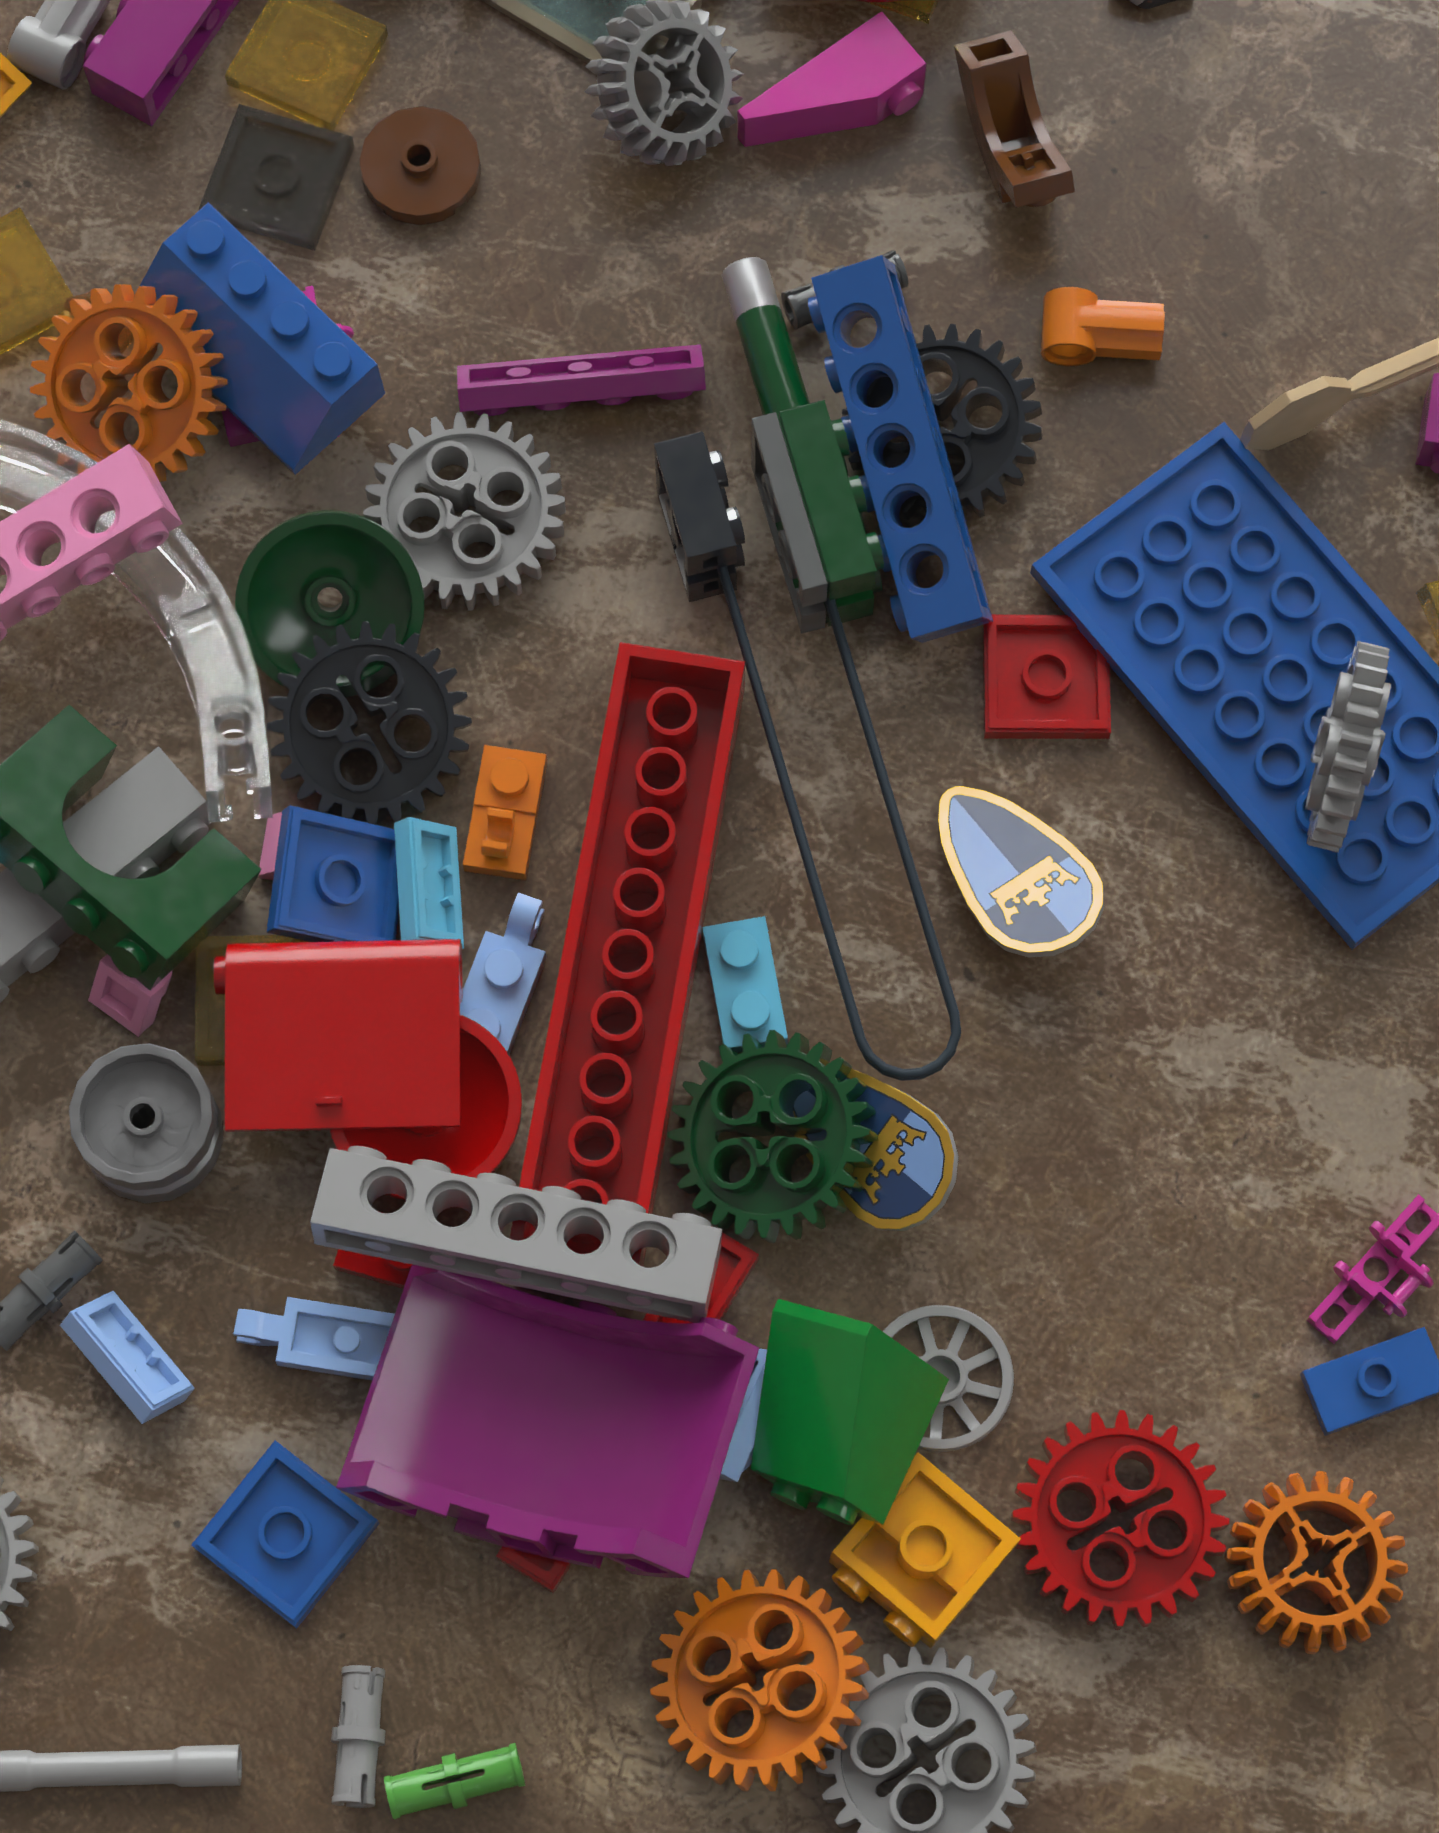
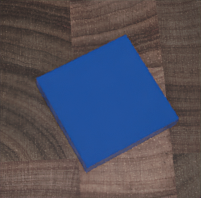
(333, 879)
(285, 1534)

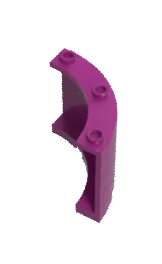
(550, 1423)

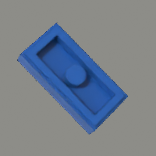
(1373, 1381)

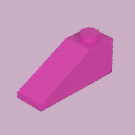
(839, 89)

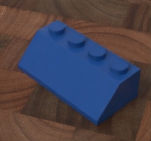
(285, 361)

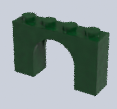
(137, 922)

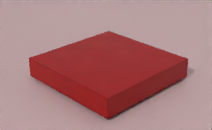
(1043, 680)

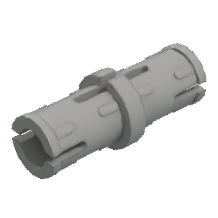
(358, 1736)

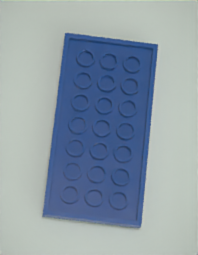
(1233, 639)

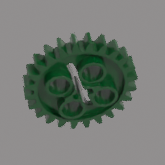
(767, 1192)

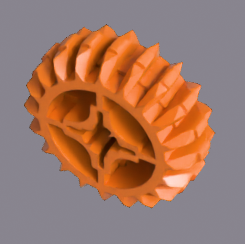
(1332, 1589)

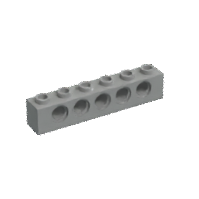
(543, 1261)

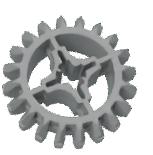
(644, 89)

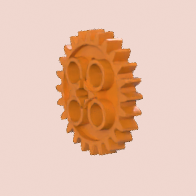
(92, 346)
(778, 1736)

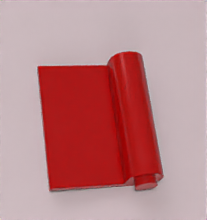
(342, 1034)

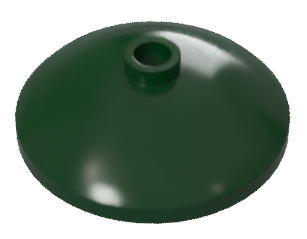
(317, 551)

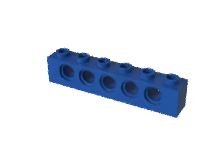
(874, 292)

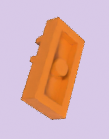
(505, 812)

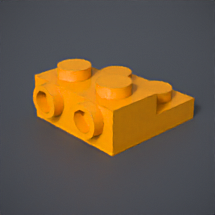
(925, 1555)

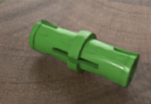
(408, 1794)

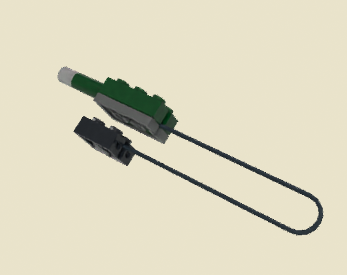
(823, 557)

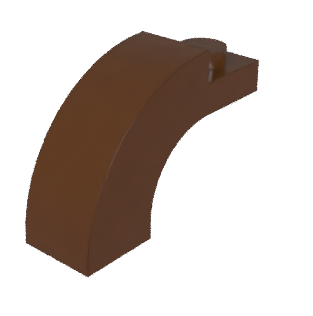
(1009, 122)

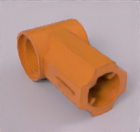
(1082, 328)

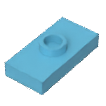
(428, 880)

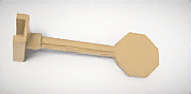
(1312, 403)

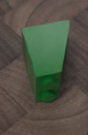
(839, 1413)

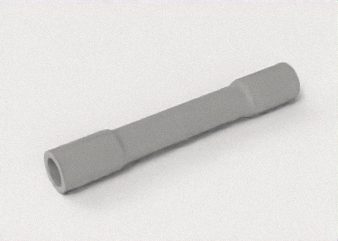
(181, 1766)

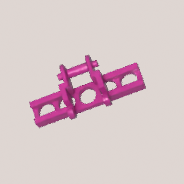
(1370, 1289)

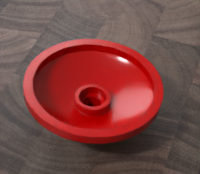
(488, 1115)

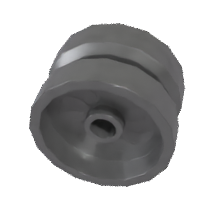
(120, 1097)

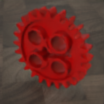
(1149, 1572)

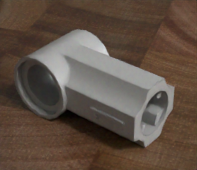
(55, 40)

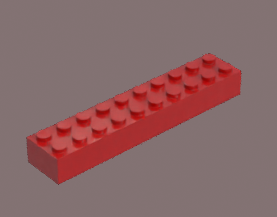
(634, 930)

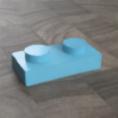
(744, 981)

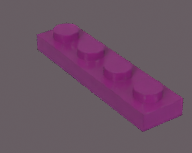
(602, 377)

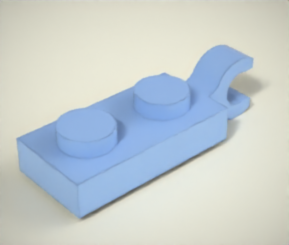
(506, 973)
(319, 1336)

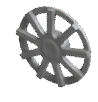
(957, 1372)

